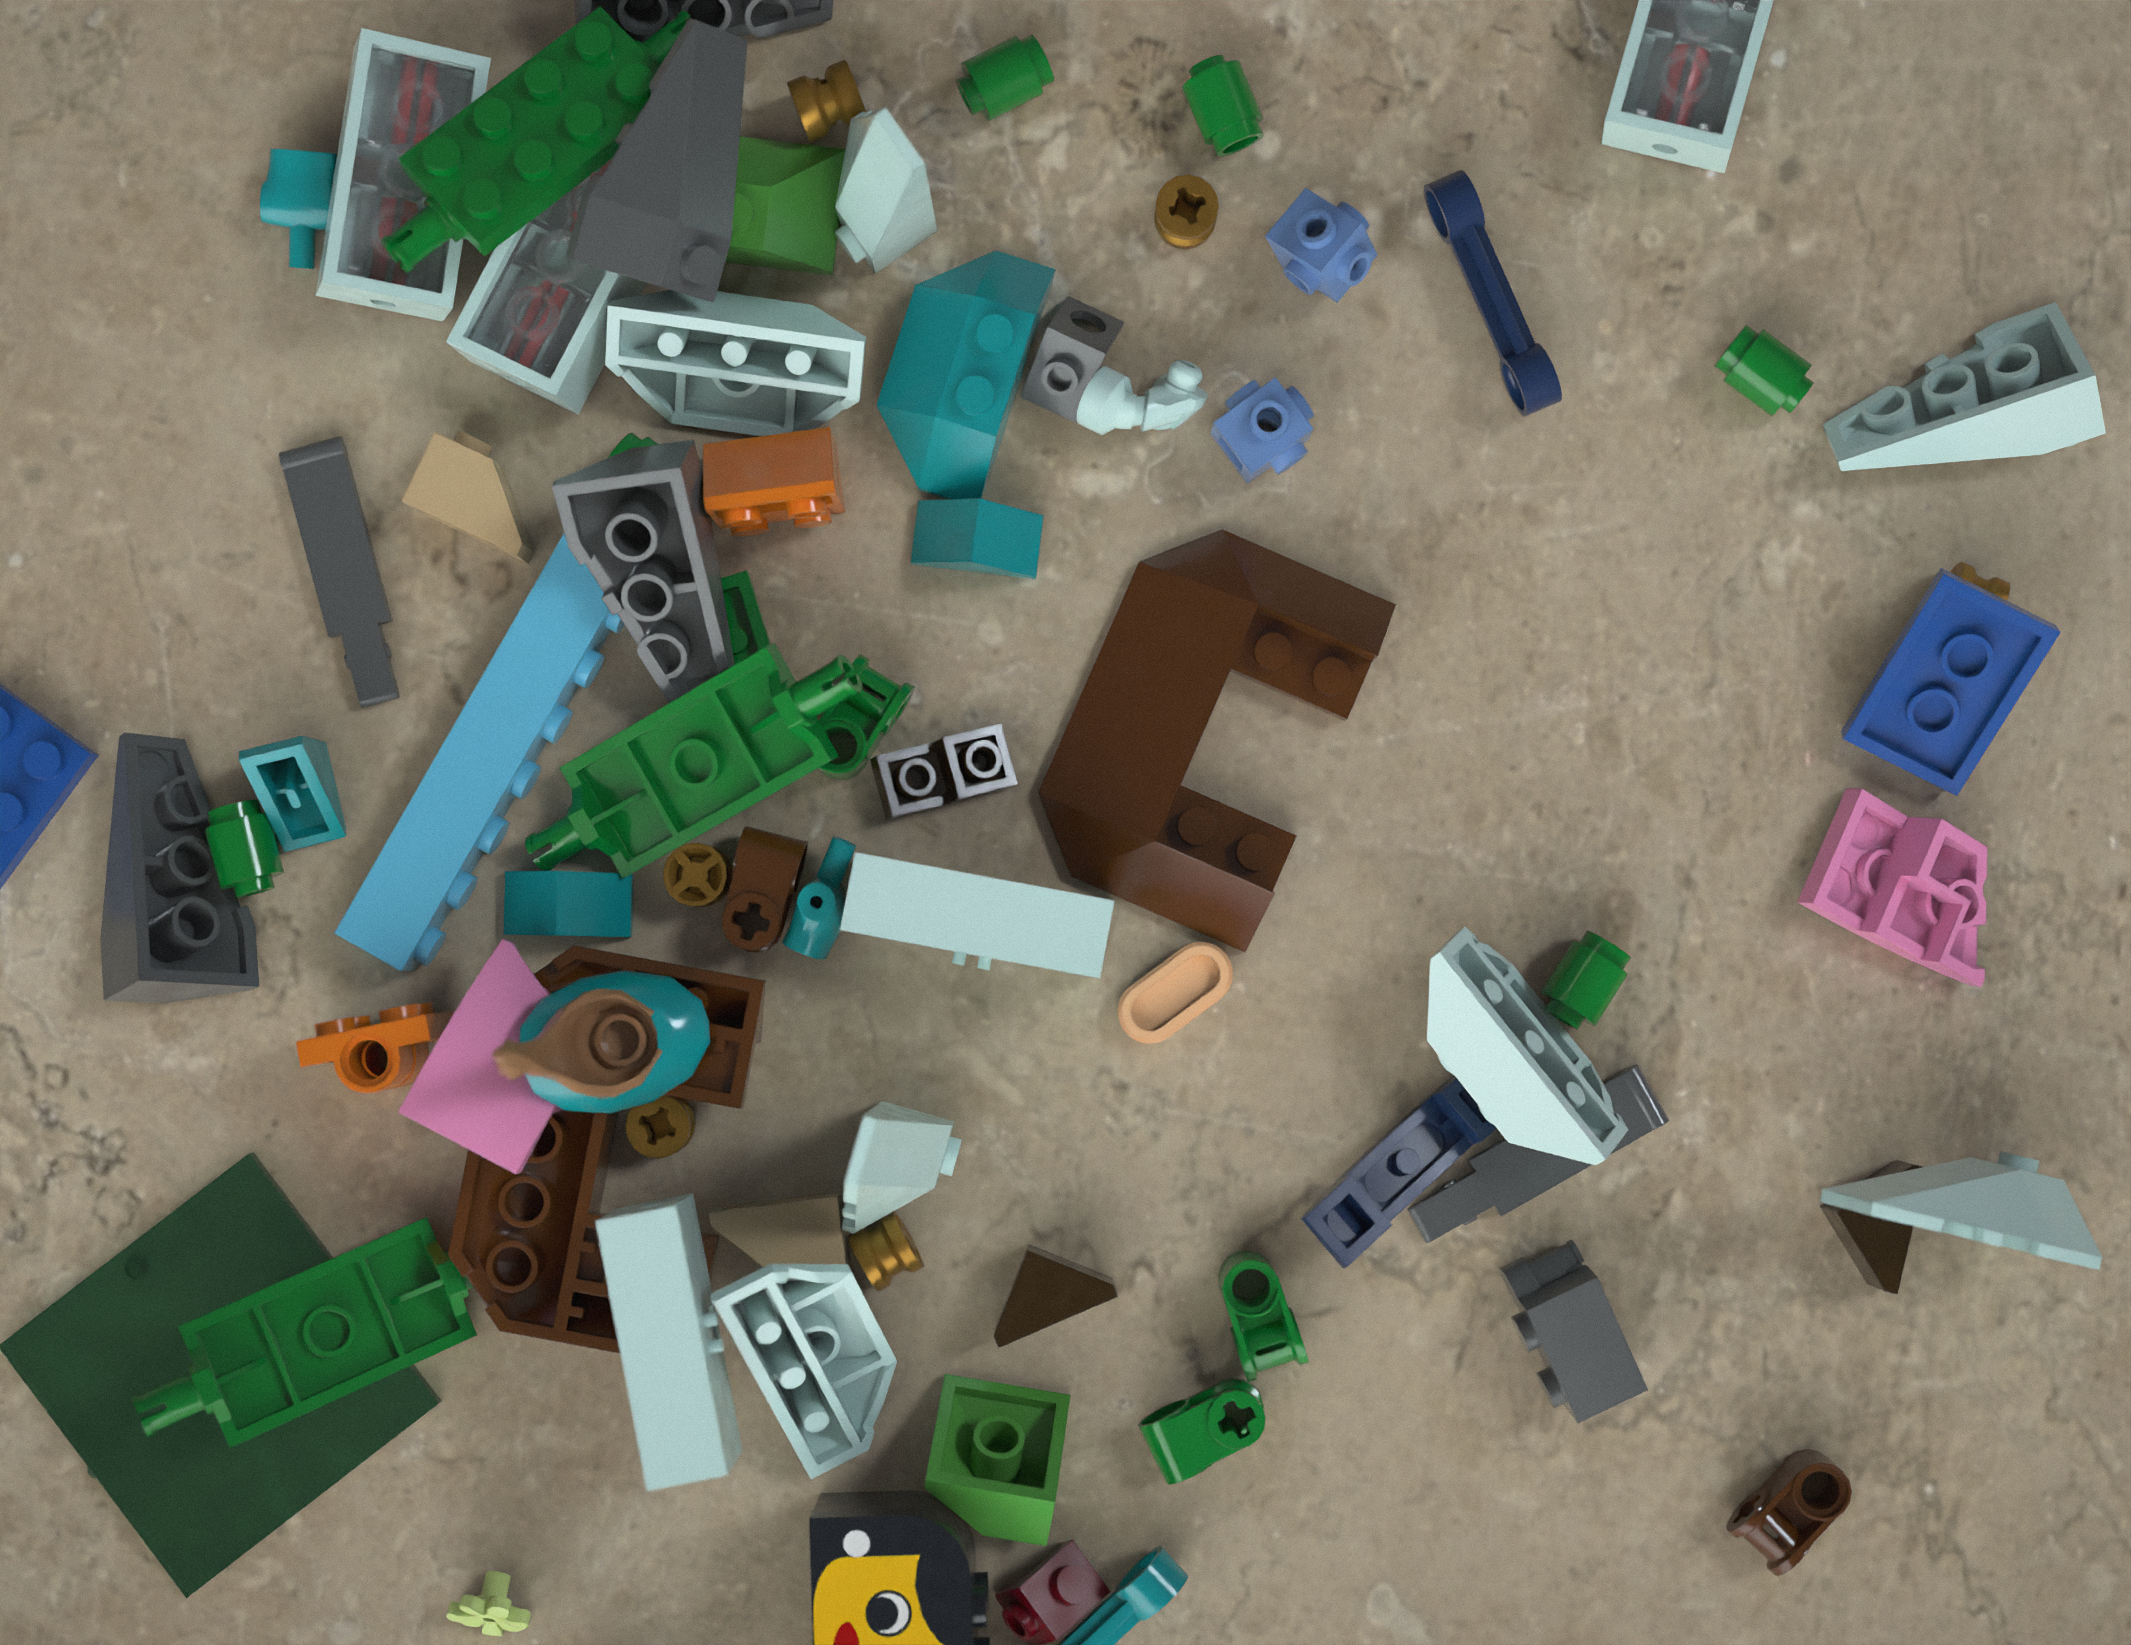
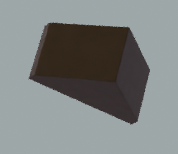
(1873, 1242)
(1048, 1292)

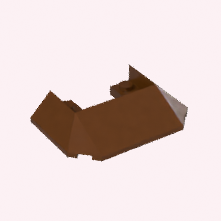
(1146, 705)
(534, 1233)

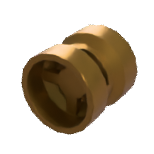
(826, 100)

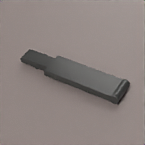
(342, 562)
(1515, 1174)

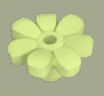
(491, 1608)

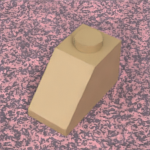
(469, 493)
(787, 1229)

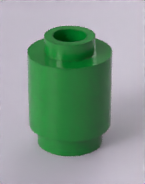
(1004, 77)
(1223, 105)
(1765, 371)
(243, 848)
(1585, 980)

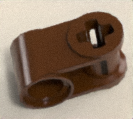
(763, 875)
(1792, 1517)

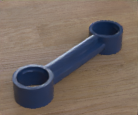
(1461, 223)

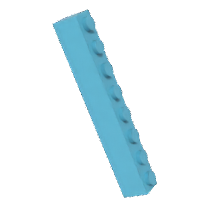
(483, 767)

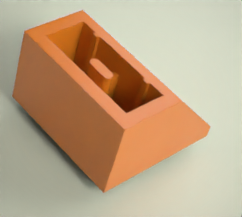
(773, 481)

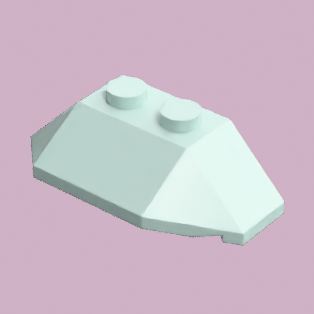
(735, 361)
(1516, 1055)
(812, 1356)

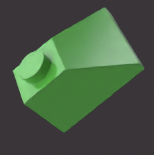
(786, 206)
(998, 1456)

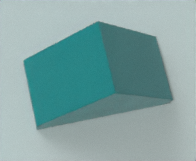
(977, 537)
(296, 790)
(568, 903)

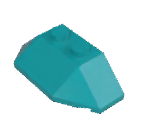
(962, 369)

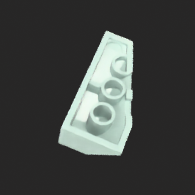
(882, 192)
(2005, 397)
(895, 1162)
(1980, 1202)

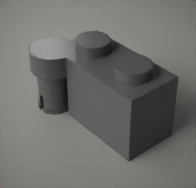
(1574, 1331)

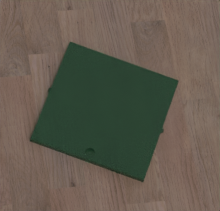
(121, 1337)

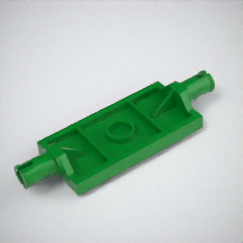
(529, 137)
(696, 762)
(317, 1336)

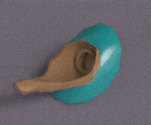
(609, 1042)

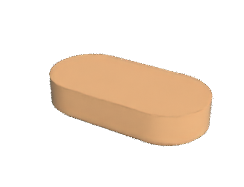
(1175, 992)

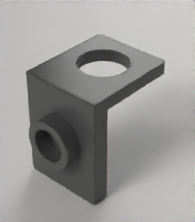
(1069, 358)

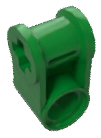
(865, 716)
(1261, 1325)
(1192, 1431)

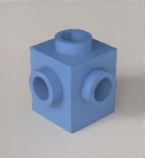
(1322, 245)
(1249, 446)

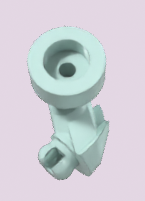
(1168, 404)

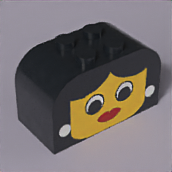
(894, 1572)

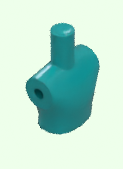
(298, 198)
(821, 904)

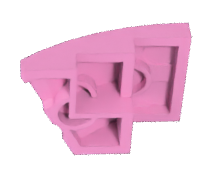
(1902, 884)
(461, 1084)

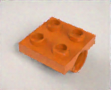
(355, 1043)

